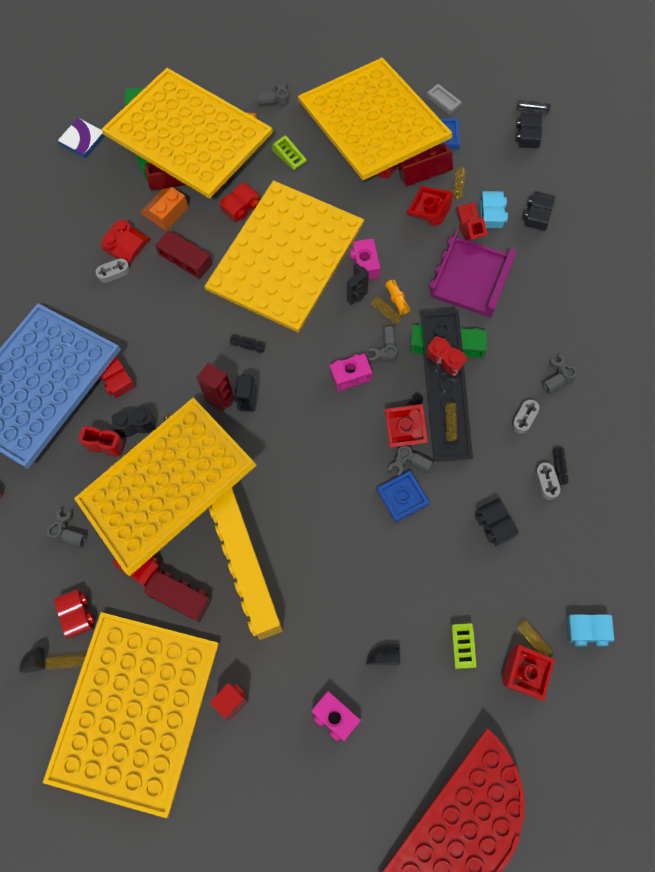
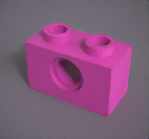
(366, 250)
(343, 379)
(348, 720)

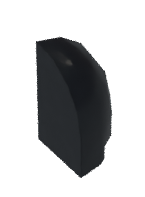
(384, 655)
(33, 661)

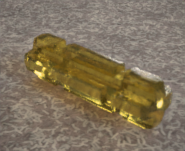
(459, 183)
(386, 309)
(451, 421)
(534, 638)
(64, 661)

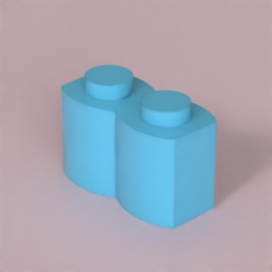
(492, 208)
(590, 629)

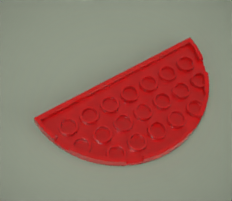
(471, 820)

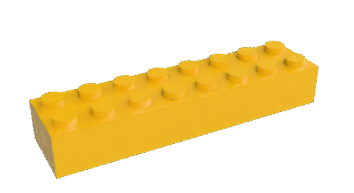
(244, 567)

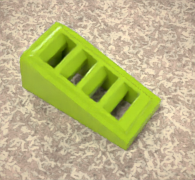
(284, 141)
(471, 645)

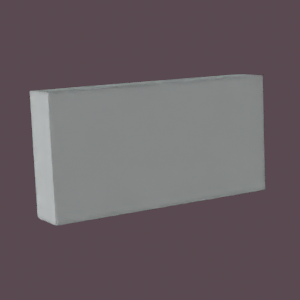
(443, 99)

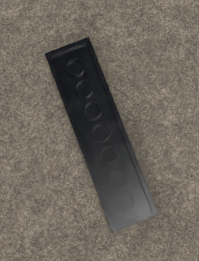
(445, 389)

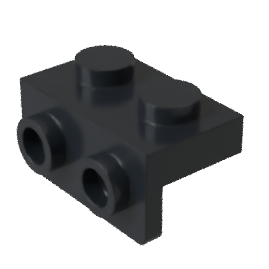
(358, 285)

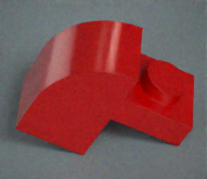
(471, 225)

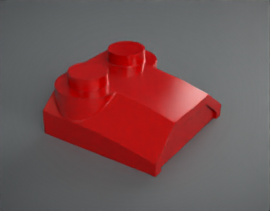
(431, 205)
(124, 241)
(406, 425)
(528, 672)

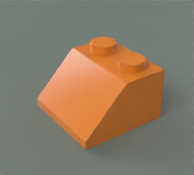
(165, 208)

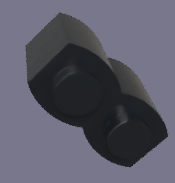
(529, 130)
(540, 210)
(245, 393)
(137, 421)
(496, 522)

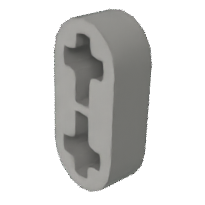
(112, 270)
(522, 415)
(551, 480)

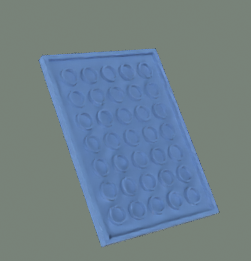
(44, 377)

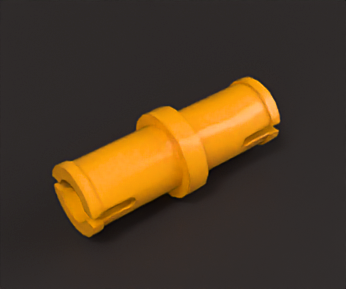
(397, 297)

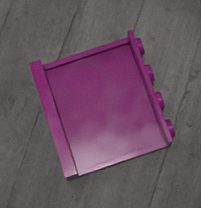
(471, 275)

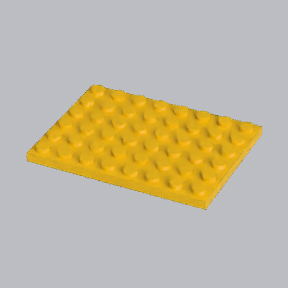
(374, 118)
(187, 132)
(285, 256)
(163, 485)
(132, 715)

